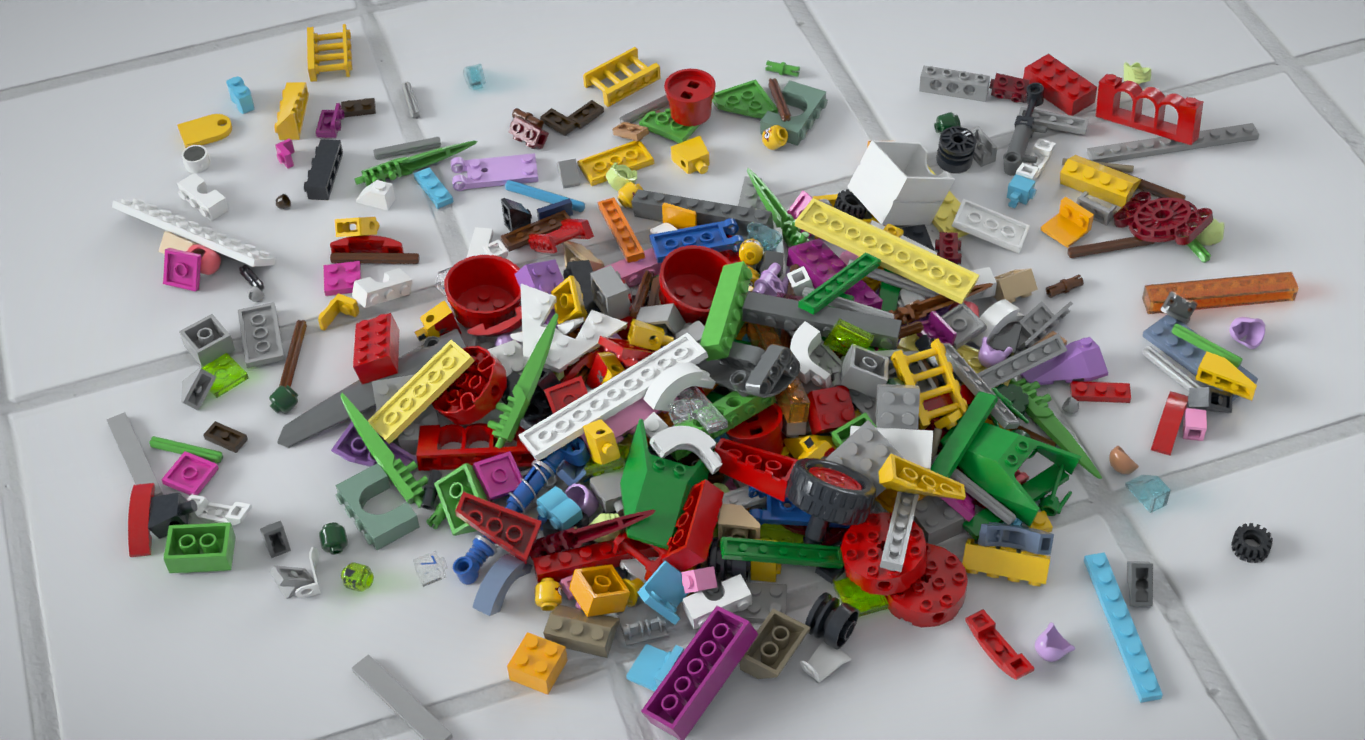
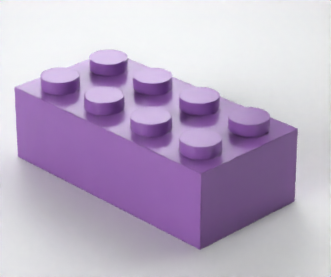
(543, 277)

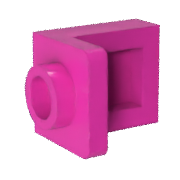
(284, 151)

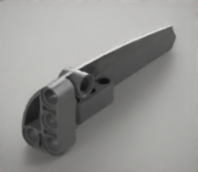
(754, 370)
(333, 411)

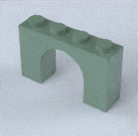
(802, 97)
(380, 528)

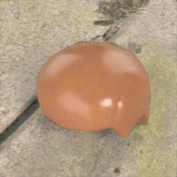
(1121, 461)

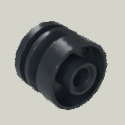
(956, 149)
(726, 566)
(832, 620)

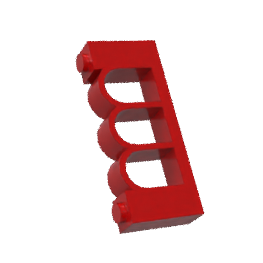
(1188, 109)
(433, 437)

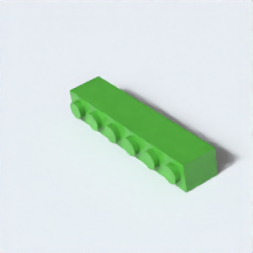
(725, 310)

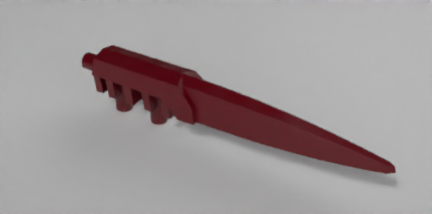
(576, 537)

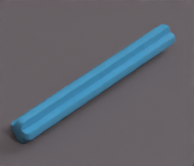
(542, 194)

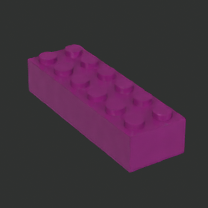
(823, 264)
(699, 673)

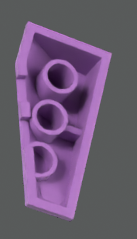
(1080, 361)
(353, 449)

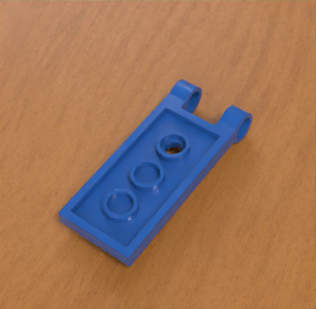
(666, 242)
(778, 514)

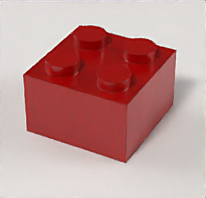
(829, 409)

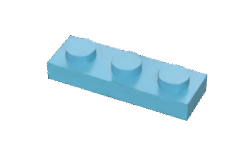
(433, 187)

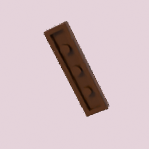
(520, 237)

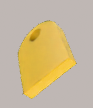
(205, 130)

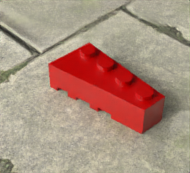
(755, 467)
(502, 525)
(695, 527)

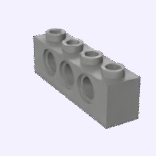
(954, 83)

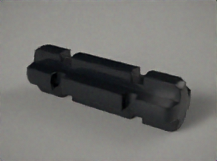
(251, 277)

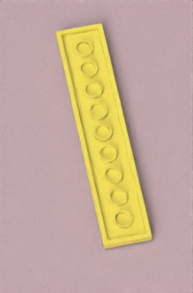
(895, 253)

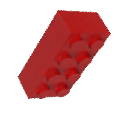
(1061, 84)
(376, 348)

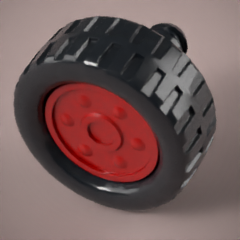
(829, 495)

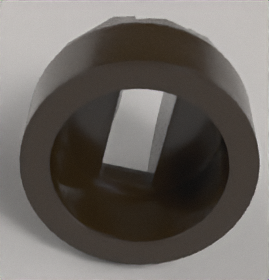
(283, 201)

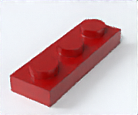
(1100, 391)

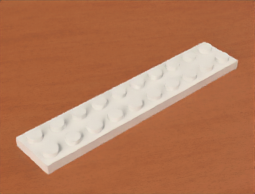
(193, 232)
(608, 398)

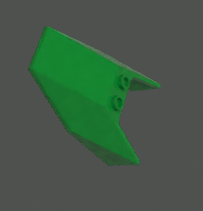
(996, 458)
(656, 484)

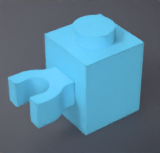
(1020, 190)

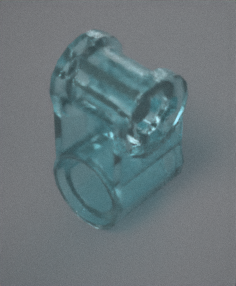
(766, 236)

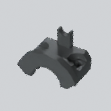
(1178, 307)

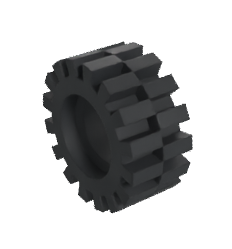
(850, 204)
(1247, 551)

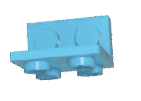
(664, 591)
(653, 666)

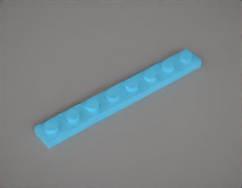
(1123, 628)

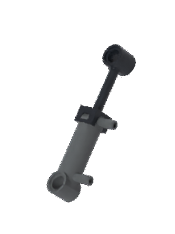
(1024, 131)

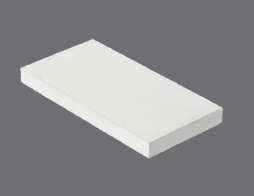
(991, 226)
(910, 443)

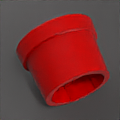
(690, 96)
(761, 430)

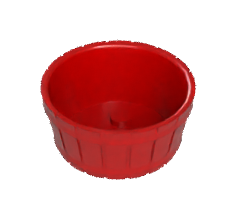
(690, 280)
(483, 290)

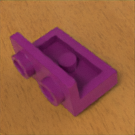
(330, 122)
(938, 328)

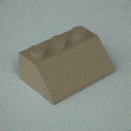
(581, 633)
(774, 645)

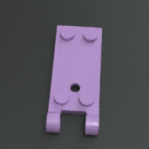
(494, 171)

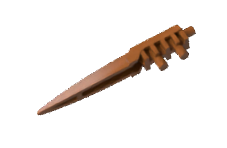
(918, 309)

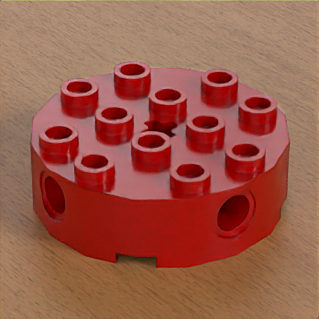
(475, 390)
(863, 552)
(936, 594)

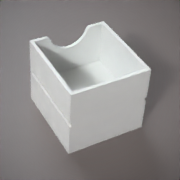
(898, 184)

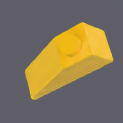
(1224, 375)

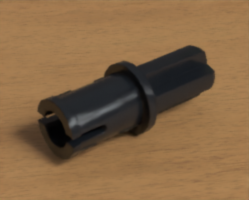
(430, 490)

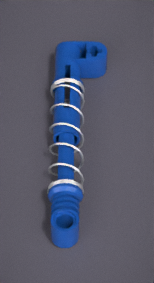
(468, 566)

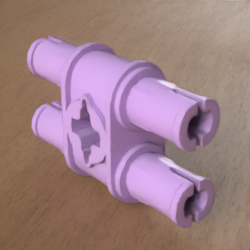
(769, 282)

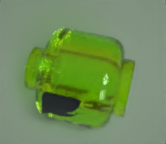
(357, 577)

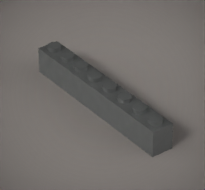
(649, 206)
(786, 314)

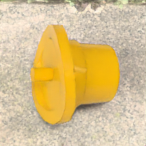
(633, 586)

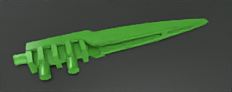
(406, 165)
(790, 233)
(523, 391)
(1047, 421)
(395, 469)

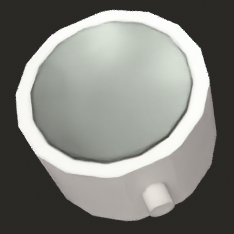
(195, 158)

